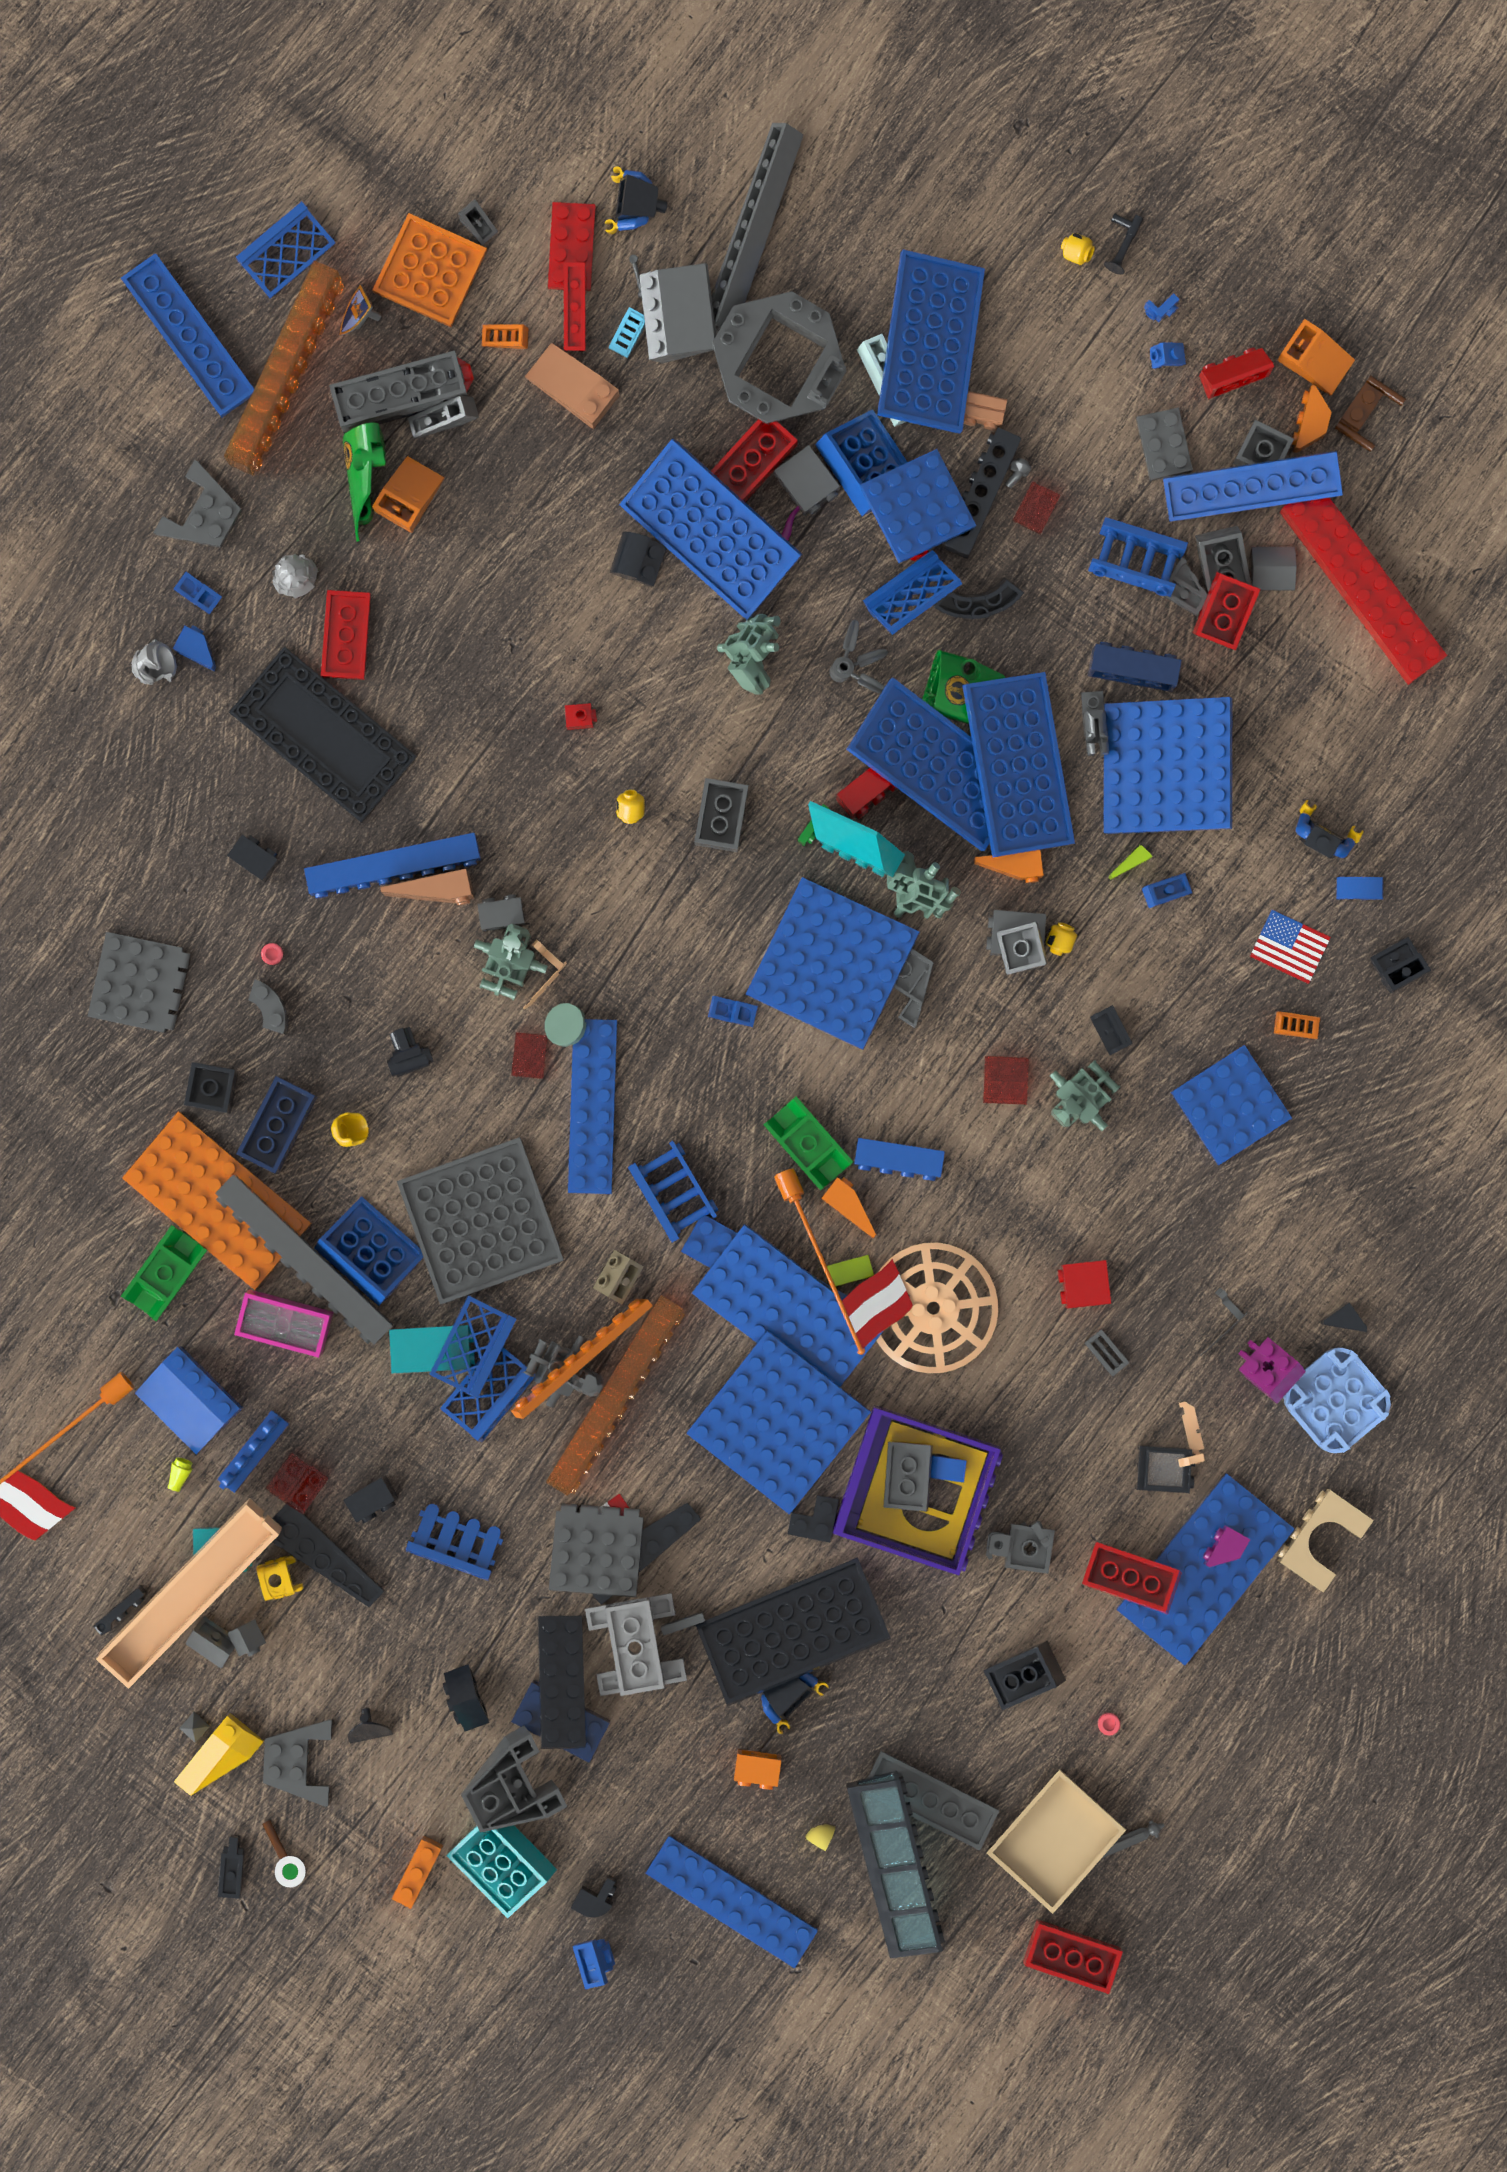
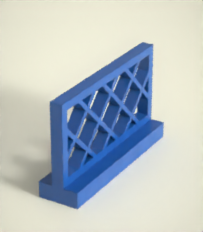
(270, 238)
(906, 585)
(489, 1355)
(499, 1407)

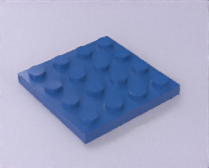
(917, 506)
(1231, 1105)

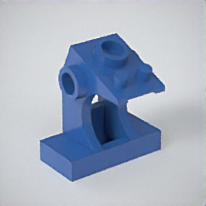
(593, 1961)

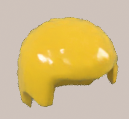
(350, 1129)

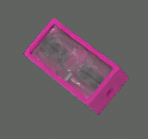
(283, 1323)

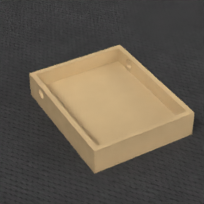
(1056, 1841)

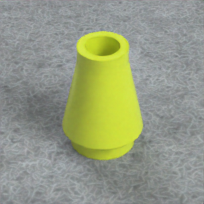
(179, 1473)

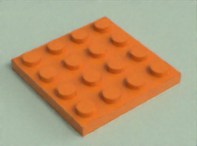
(429, 270)

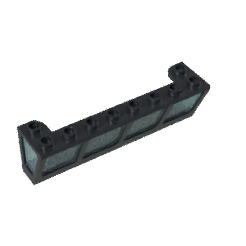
(895, 1865)

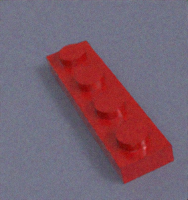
(574, 306)

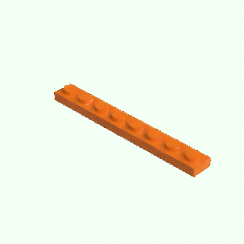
(575, 1362)

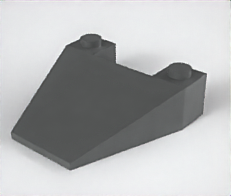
(501, 1791)

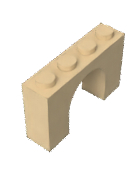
(1328, 1509)

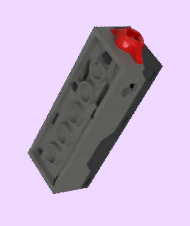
(400, 390)

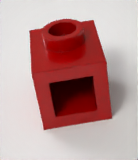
(580, 716)

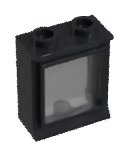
(1160, 1469)

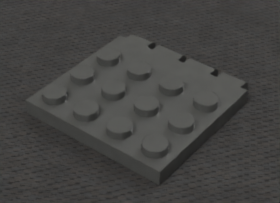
(138, 983)
(596, 1550)

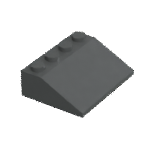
(678, 312)

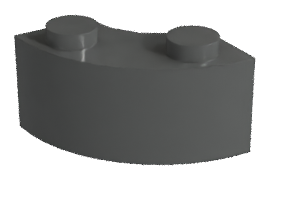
(272, 1007)

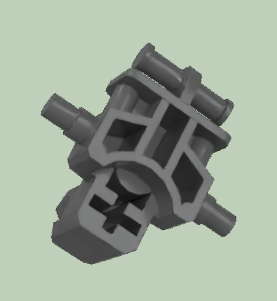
(584, 1381)

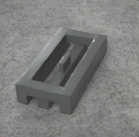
(1095, 1338)
(683, 1623)

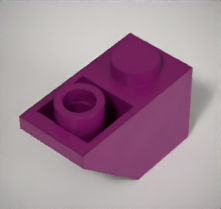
(1227, 1547)

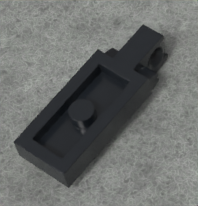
(119, 1611)
(231, 1869)

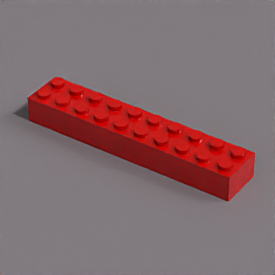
(1364, 586)

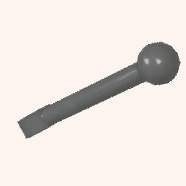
(633, 260)

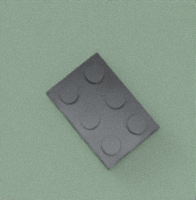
(1164, 444)
(908, 1476)

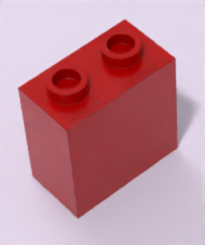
(1084, 1284)

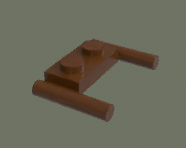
(1362, 408)

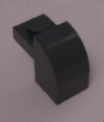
(593, 1904)

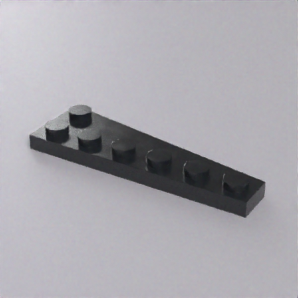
(661, 1535)
(314, 1548)

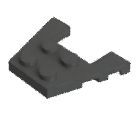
(210, 517)
(913, 984)
(288, 1761)

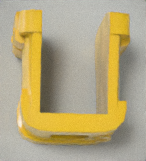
(280, 1567)

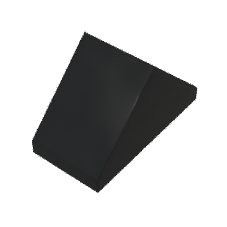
(1345, 1318)

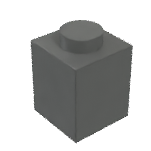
(247, 1638)

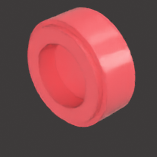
(272, 954)
(1108, 1723)

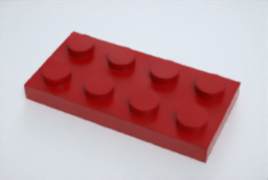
(571, 240)
(345, 634)

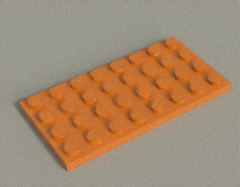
(181, 1180)

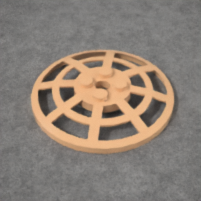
(948, 1311)

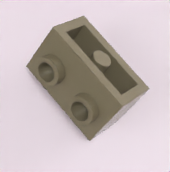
(618, 1277)

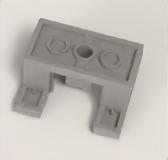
(630, 1623)

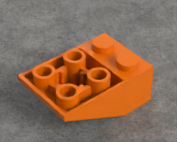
(1316, 357)
(408, 494)

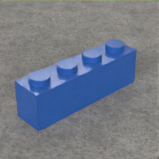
(900, 1158)

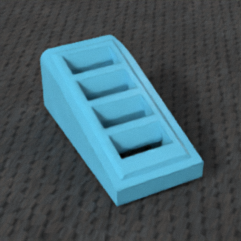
(621, 329)

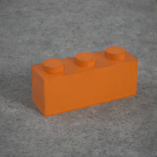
(417, 1872)

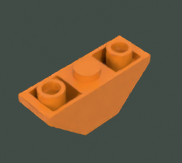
(1312, 420)

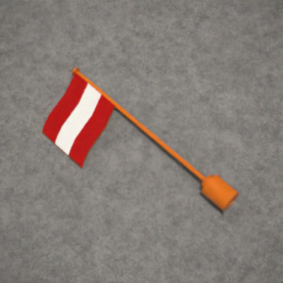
(873, 1303)
(29, 1504)

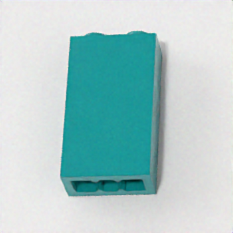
(419, 1347)

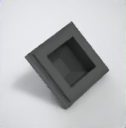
(194, 1727)

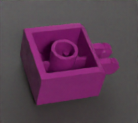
(1271, 1369)

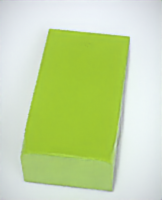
(1136, 858)
(851, 1270)

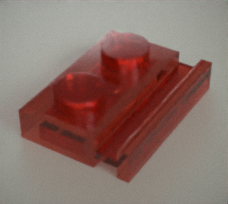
(1036, 508)
(529, 1055)

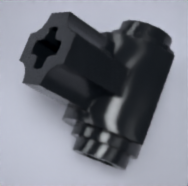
(408, 1054)

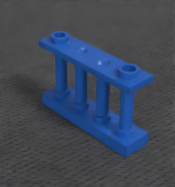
(1143, 538)
(651, 1191)

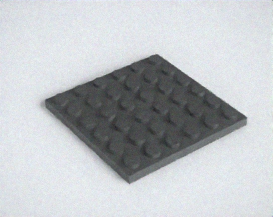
(480, 1220)

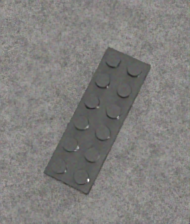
(941, 1803)

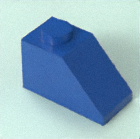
(195, 647)

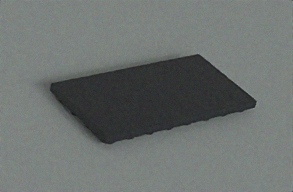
(323, 734)

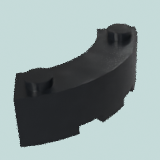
(981, 604)

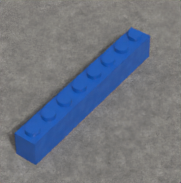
(392, 864)

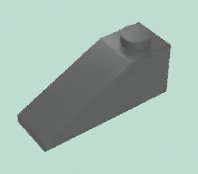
(444, 416)

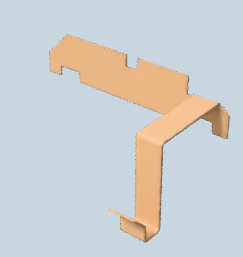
(553, 960)
(1194, 1439)

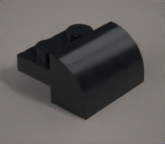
(638, 558)
(1400, 965)

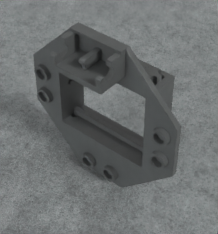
(741, 335)

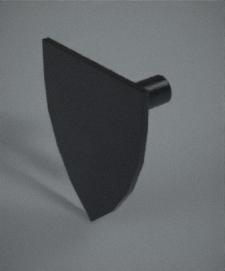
(367, 1729)

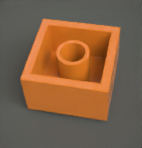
(757, 1768)

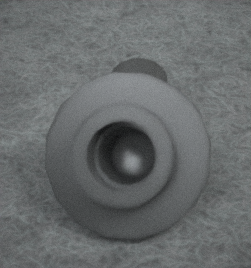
(1021, 468)

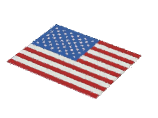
(1290, 946)

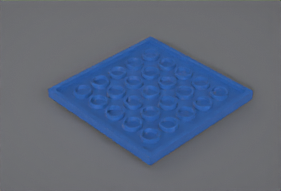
(1168, 766)
(832, 963)
(778, 1422)

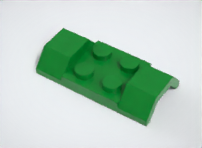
(808, 1143)
(164, 1272)

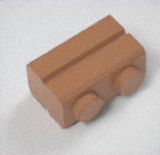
(984, 410)

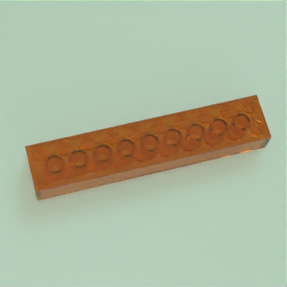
(283, 368)

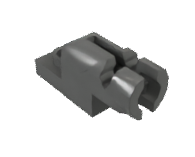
(1094, 722)

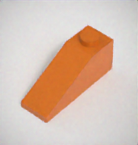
(1019, 866)
(847, 1203)

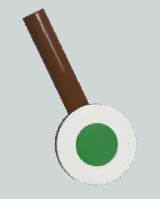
(290, 1869)

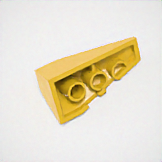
(223, 1751)

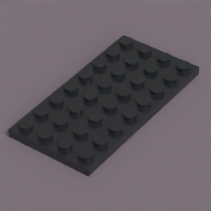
(792, 1631)

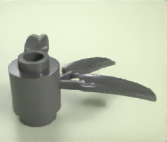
(862, 660)

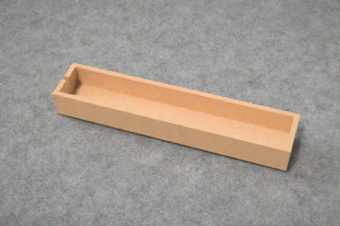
(189, 1593)

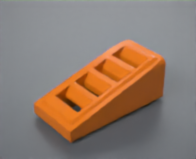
(522, 342)
(1278, 1029)

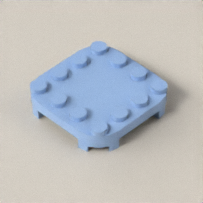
(1337, 1400)

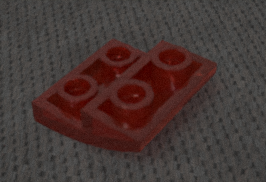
(1005, 1080)
(296, 1483)

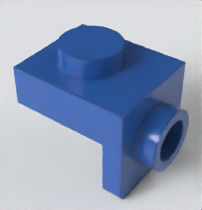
(1168, 308)
(1167, 355)

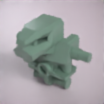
(749, 649)
(919, 889)
(509, 960)
(1082, 1097)

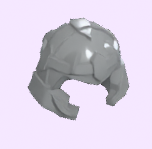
(294, 575)
(154, 663)

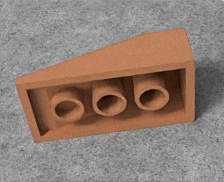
(573, 385)
(446, 887)

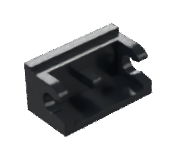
(1111, 1030)

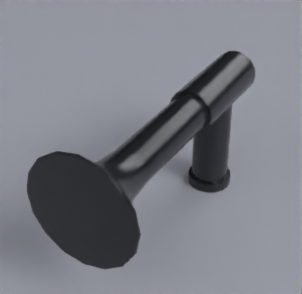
(1133, 226)

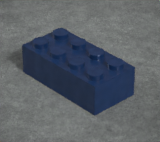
(1134, 667)
(276, 1125)
(529, 1716)

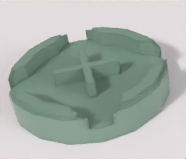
(565, 1024)

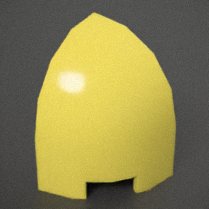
(821, 1835)

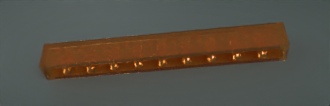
(614, 1396)

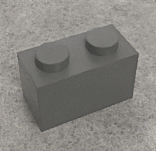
(501, 913)

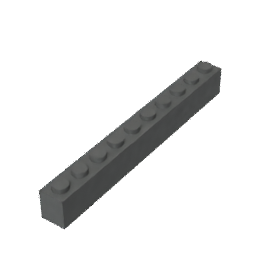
(755, 220)
(304, 1259)

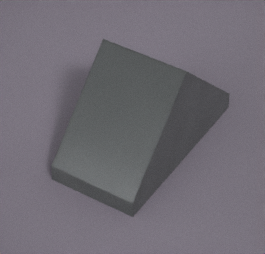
(477, 222)

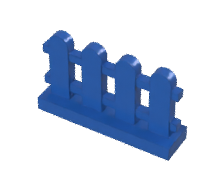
(253, 1452)
(466, 1544)

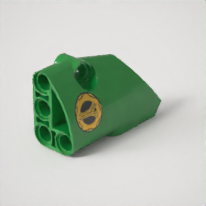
(362, 450)
(945, 683)

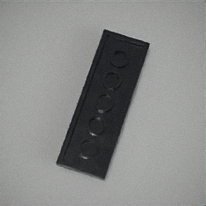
(561, 1682)

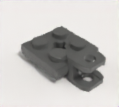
(1013, 1550)

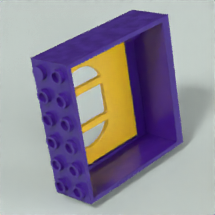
(891, 1521)

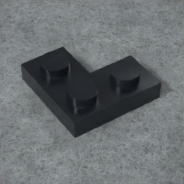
(817, 1526)

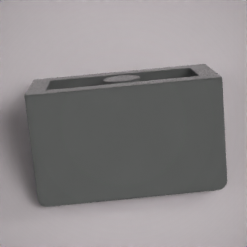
(211, 1642)

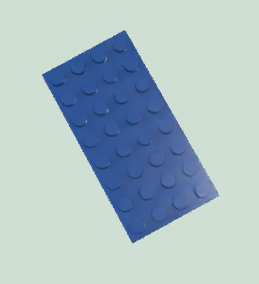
(931, 341)
(710, 529)
(924, 759)
(1018, 764)
(767, 1290)
(1204, 1591)

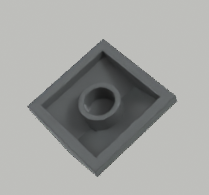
(1273, 568)
(1022, 948)

